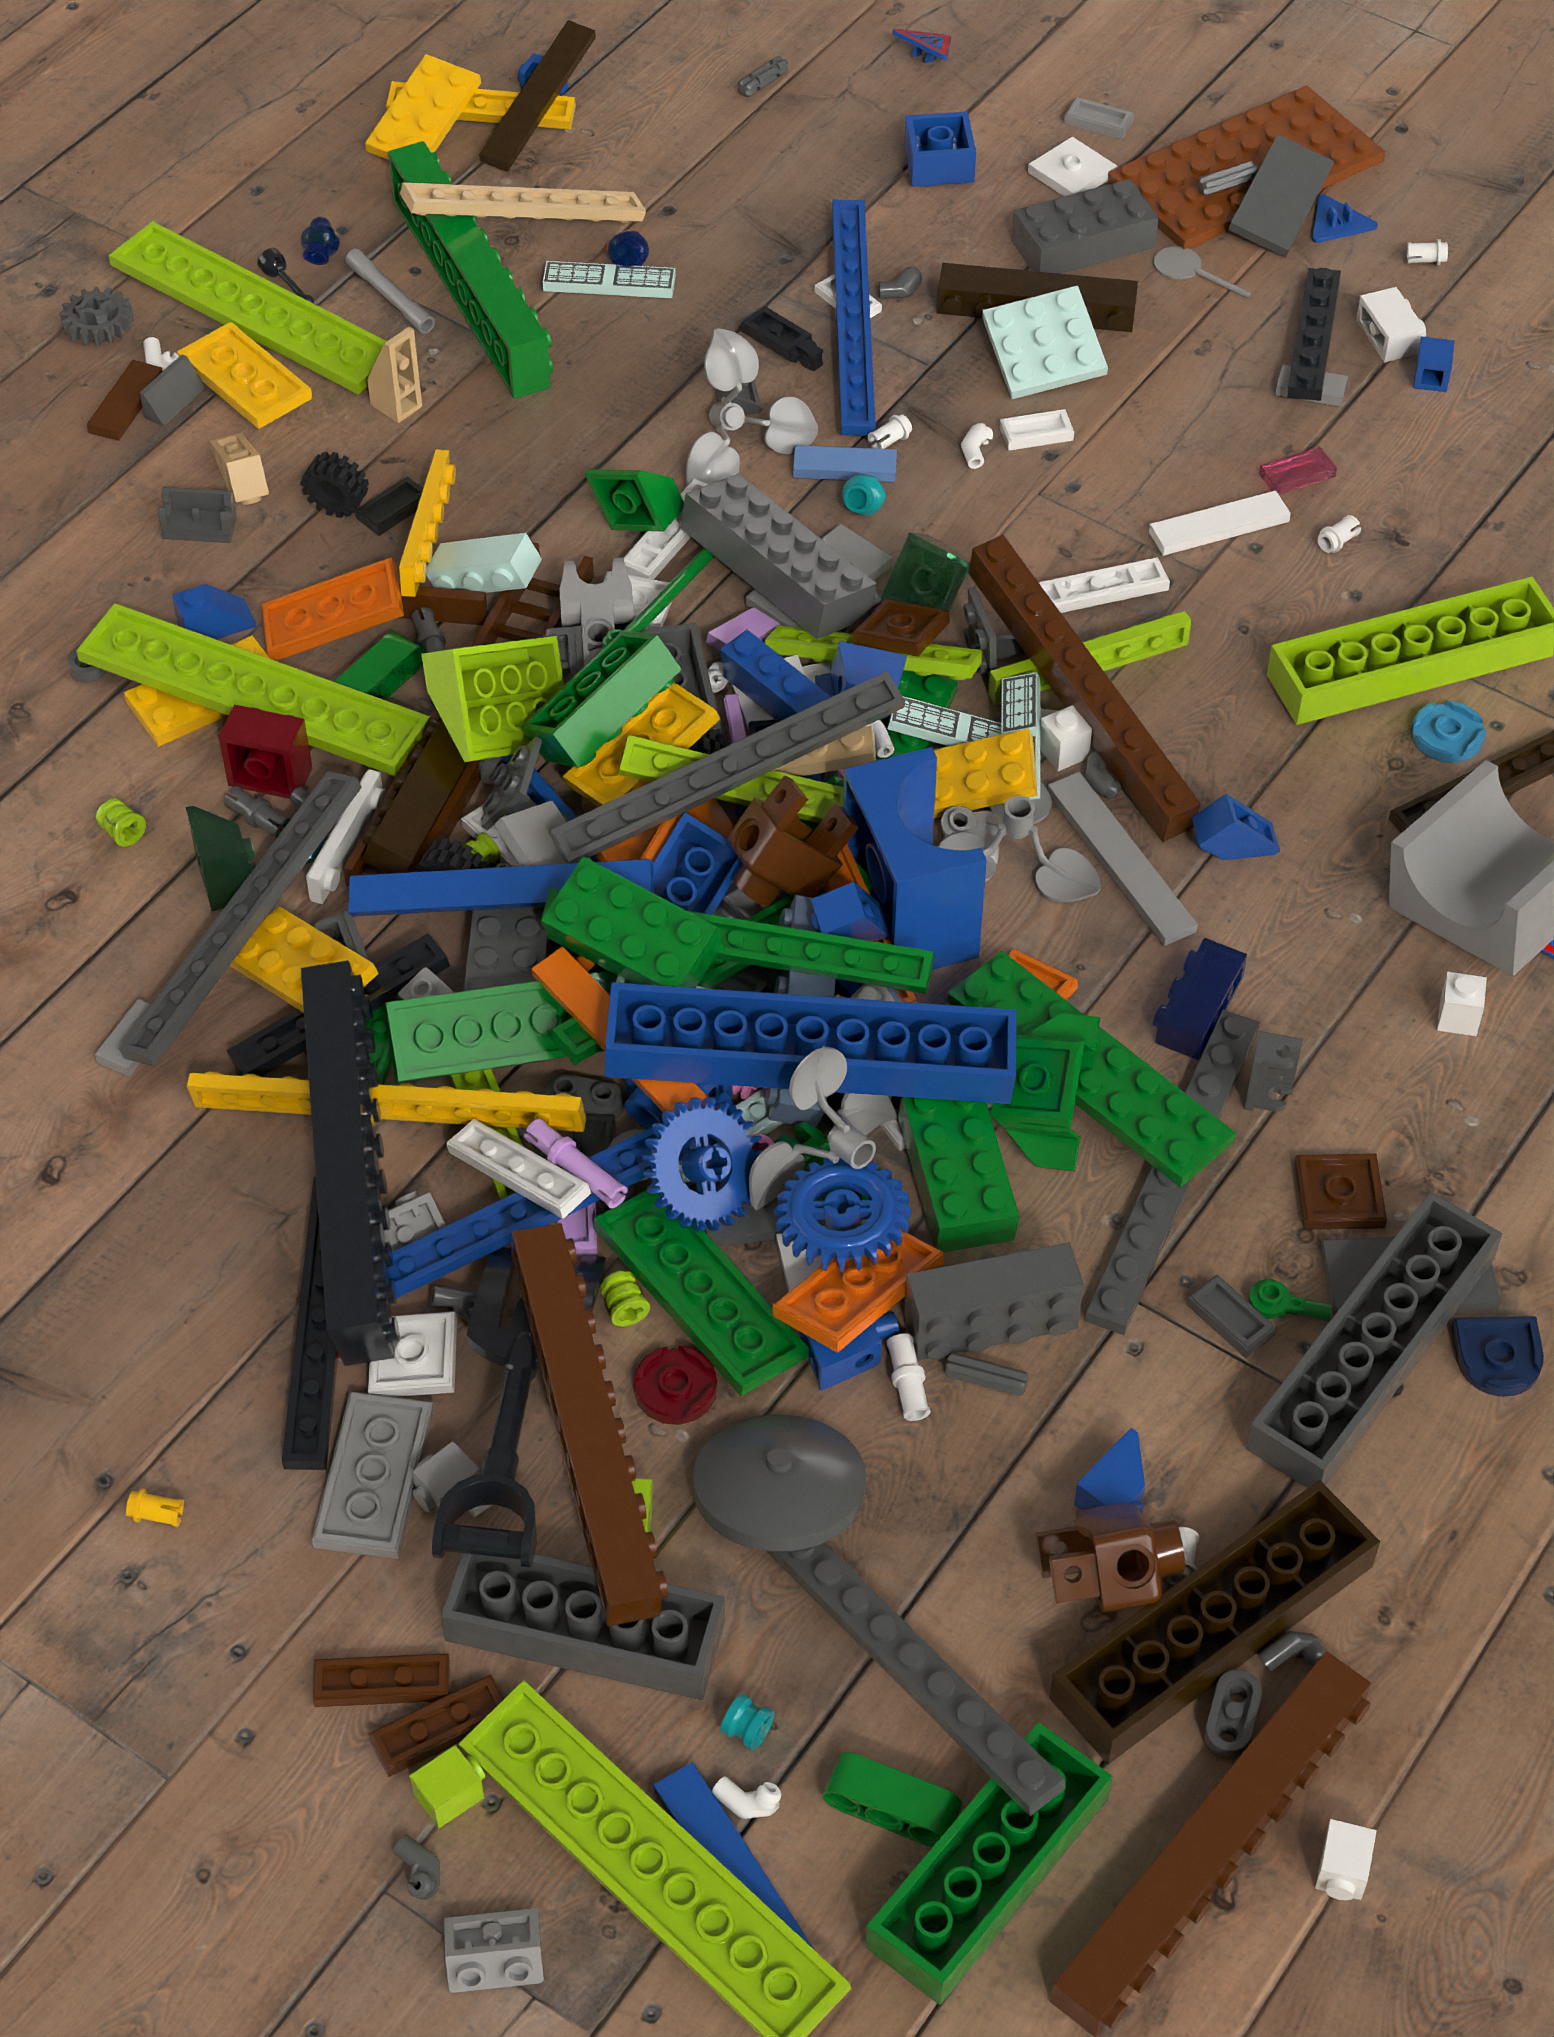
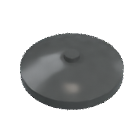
(779, 1482)

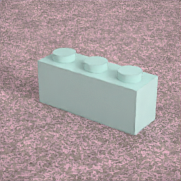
(484, 564)

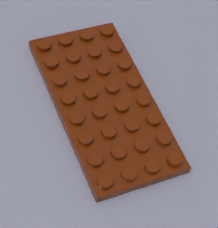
(1172, 174)

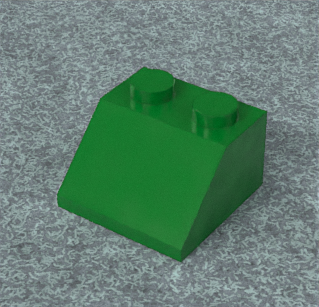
(636, 499)

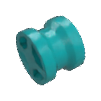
(747, 1722)

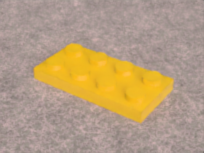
(424, 107)
(246, 375)
(172, 717)
(670, 718)
(285, 946)

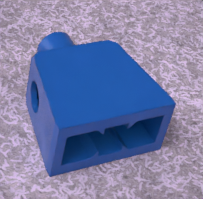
(860, 663)
(853, 1359)

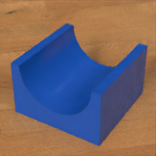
(924, 891)

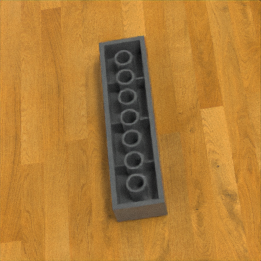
(1373, 1342)

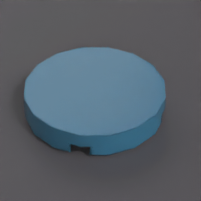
(1448, 731)

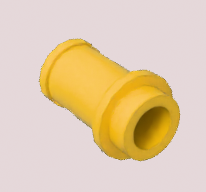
(154, 1508)

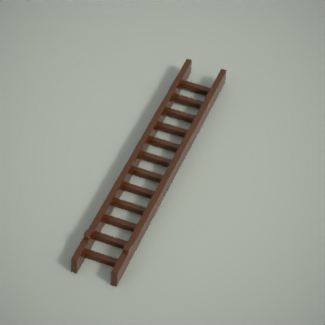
(492, 628)

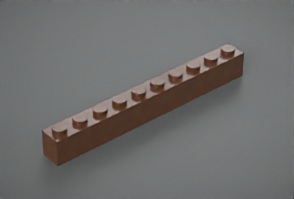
(1081, 682)
(587, 1427)
(1209, 1845)

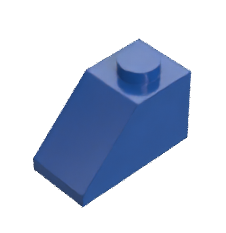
(212, 612)
(1234, 831)
(849, 913)
(1115, 1477)

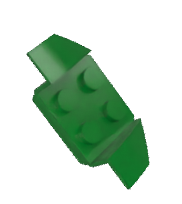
(1047, 1088)

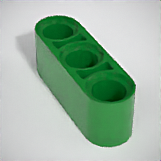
(384, 666)
(891, 1799)

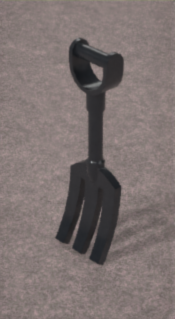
(517, 1354)

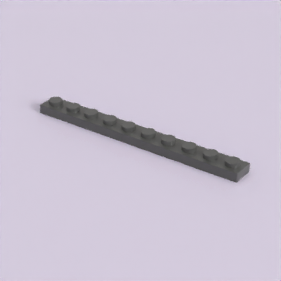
(727, 768)
(239, 919)
(1160, 1197)
(924, 1676)

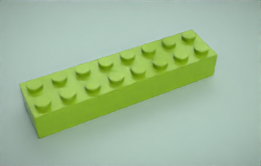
(1412, 650)

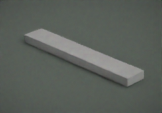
(1122, 859)

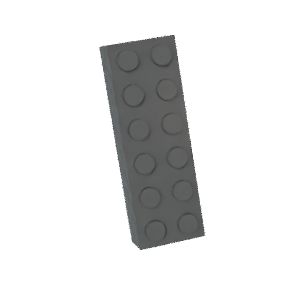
(778, 556)
(559, 1620)

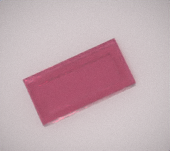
(1298, 470)

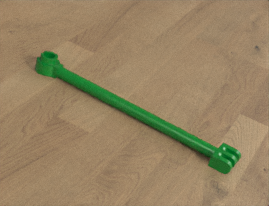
(665, 597)

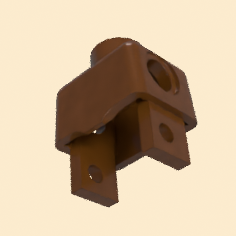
(782, 850)
(1115, 1557)

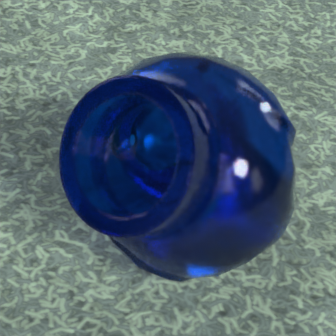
(319, 241)
(628, 249)

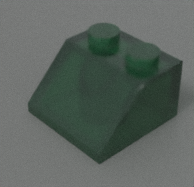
(927, 573)
(220, 855)

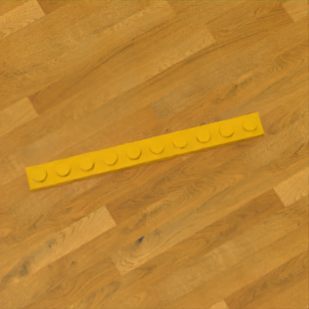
(398, 1102)

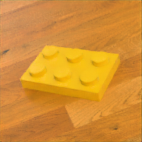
(985, 772)

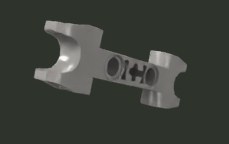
(596, 605)

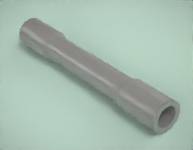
(411, 310)

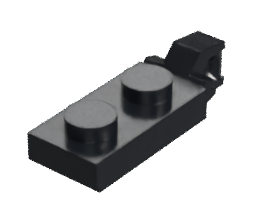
(783, 337)

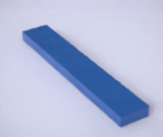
(701, 1815)

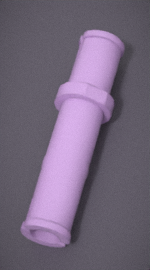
(564, 1154)

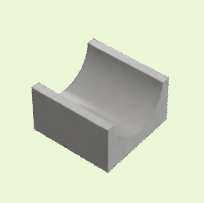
(1477, 874)

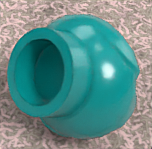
(863, 494)

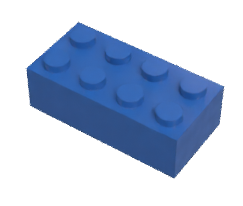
(695, 867)

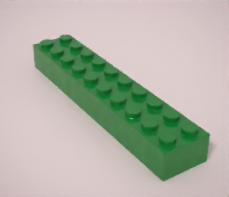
(475, 279)

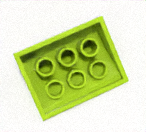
(492, 692)

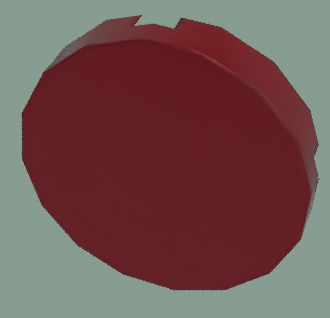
(675, 1385)

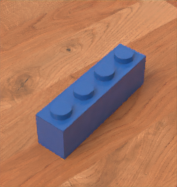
(768, 677)

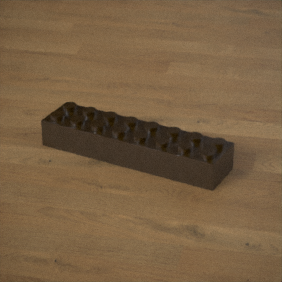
(1213, 1621)

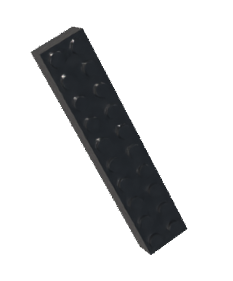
(348, 1165)

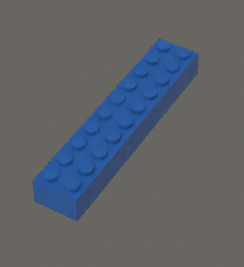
(765, 1036)

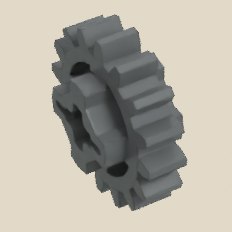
(96, 316)

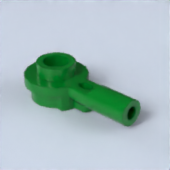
(1274, 1301)

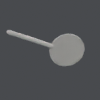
(1185, 263)

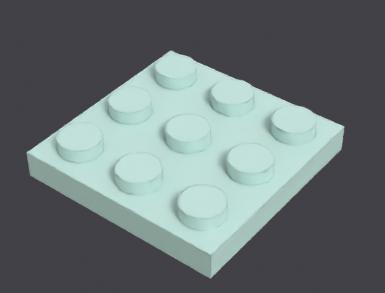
(1044, 342)

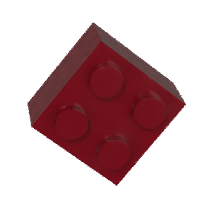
(265, 751)

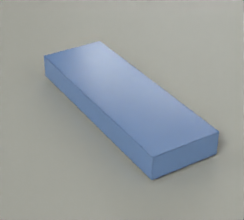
(844, 463)

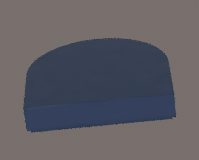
(1499, 1353)

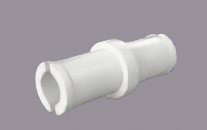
(908, 1377)

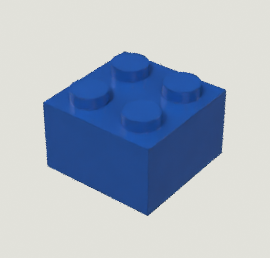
(940, 149)

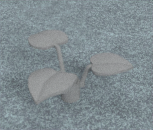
(727, 365)
(1065, 875)
(811, 1082)

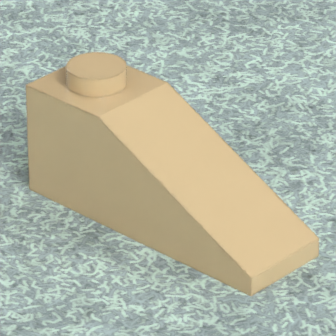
(395, 378)
(240, 468)

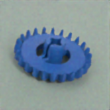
(726, 1162)
(843, 1213)

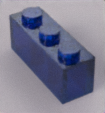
(1199, 998)

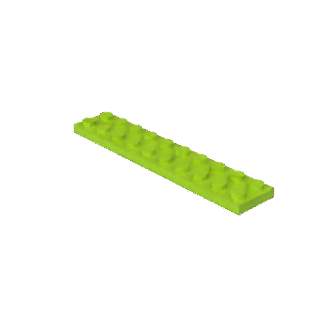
(252, 304)
(225, 675)
(655, 1867)

